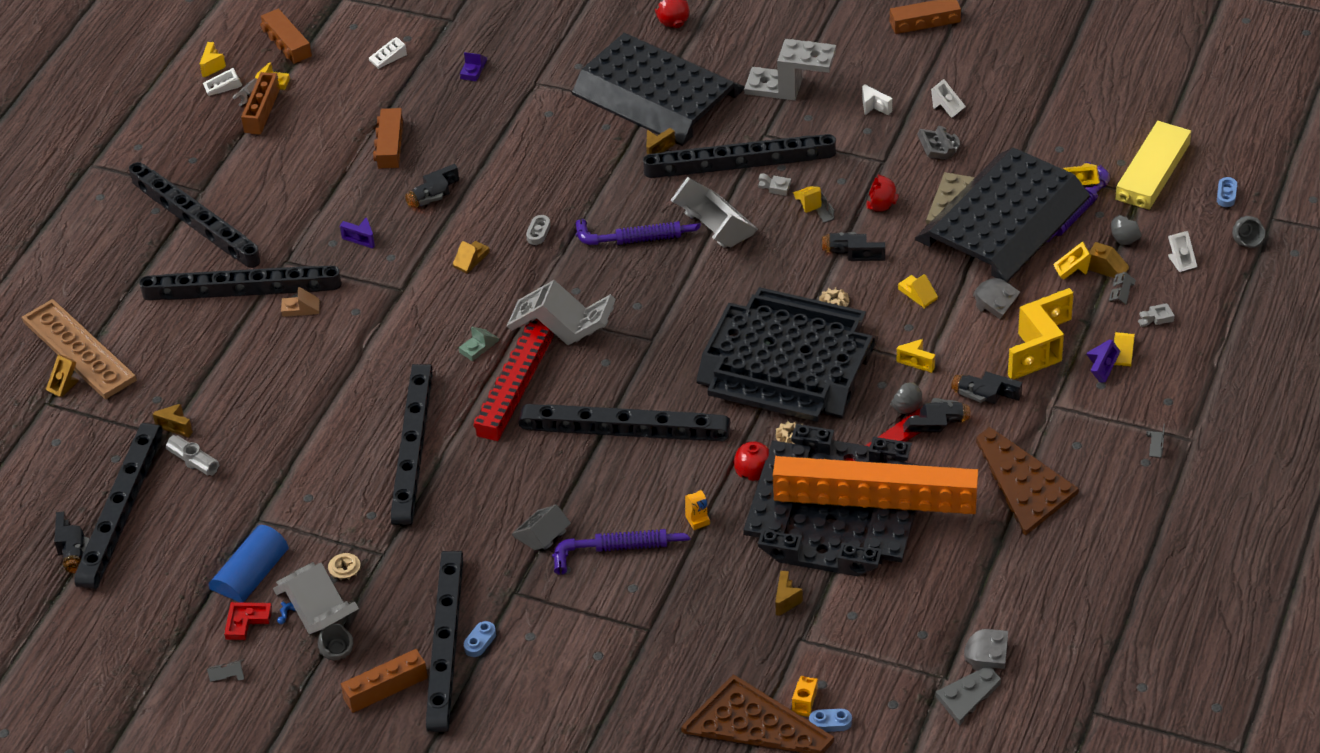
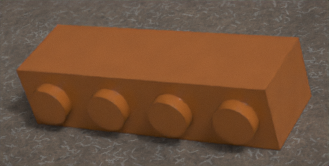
(924, 15)
(285, 36)
(260, 103)
(389, 138)
(384, 680)

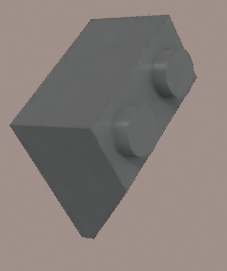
(542, 528)

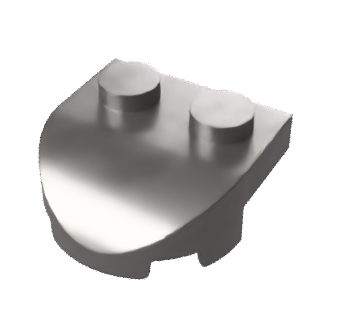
(938, 143)
(995, 296)
(987, 649)

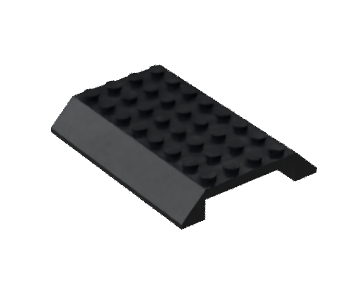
(652, 87)
(1008, 211)

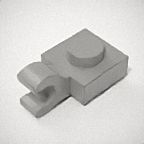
(246, 90)
(777, 185)
(1159, 314)

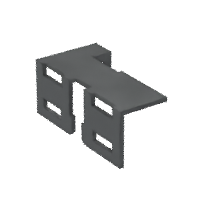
(822, 212)
(1124, 291)
(1156, 440)
(222, 673)

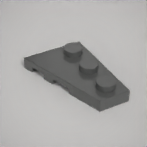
(965, 694)

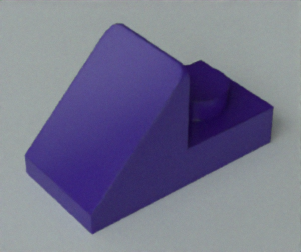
(473, 66)
(358, 234)
(1103, 359)

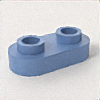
(1226, 192)
(482, 635)
(830, 719)

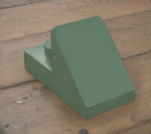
(478, 344)

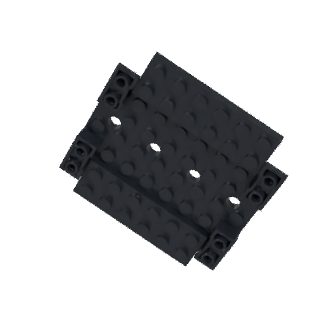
(779, 374)
(798, 530)

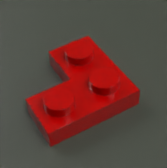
(242, 615)

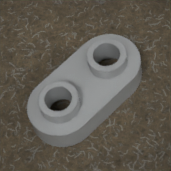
(538, 229)

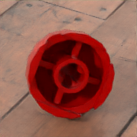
(673, 13)
(882, 194)
(750, 460)

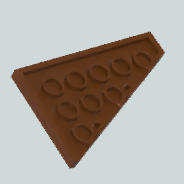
(1028, 484)
(751, 717)

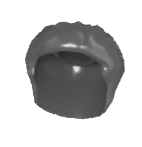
(1125, 230)
(1248, 232)
(907, 398)
(335, 642)

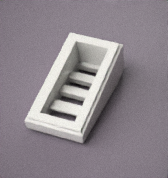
(392, 50)
(227, 81)

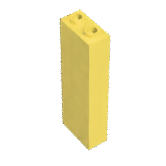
(1153, 165)

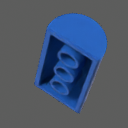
(249, 564)

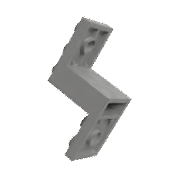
(793, 59)
(561, 312)
(314, 597)

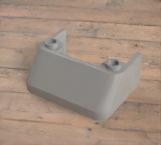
(715, 212)

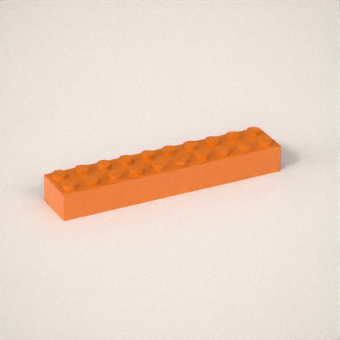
(875, 485)

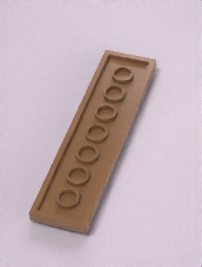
(72, 340)

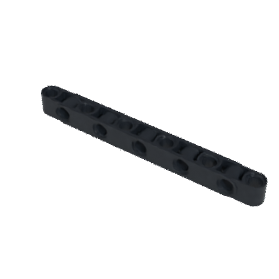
(739, 156)
(195, 215)
(240, 282)
(624, 422)
(411, 445)
(118, 506)
(444, 642)

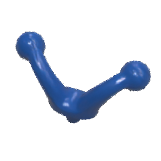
(281, 620)

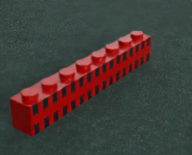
(513, 381)

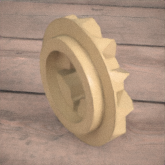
(843, 298)
(783, 430)
(351, 562)

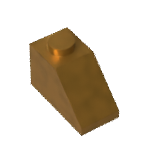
(1106, 261)

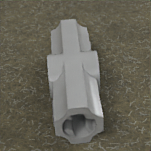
(192, 455)

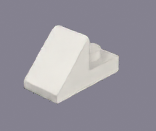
(944, 95)
(875, 100)
(1182, 251)

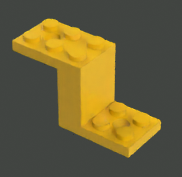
(1040, 333)

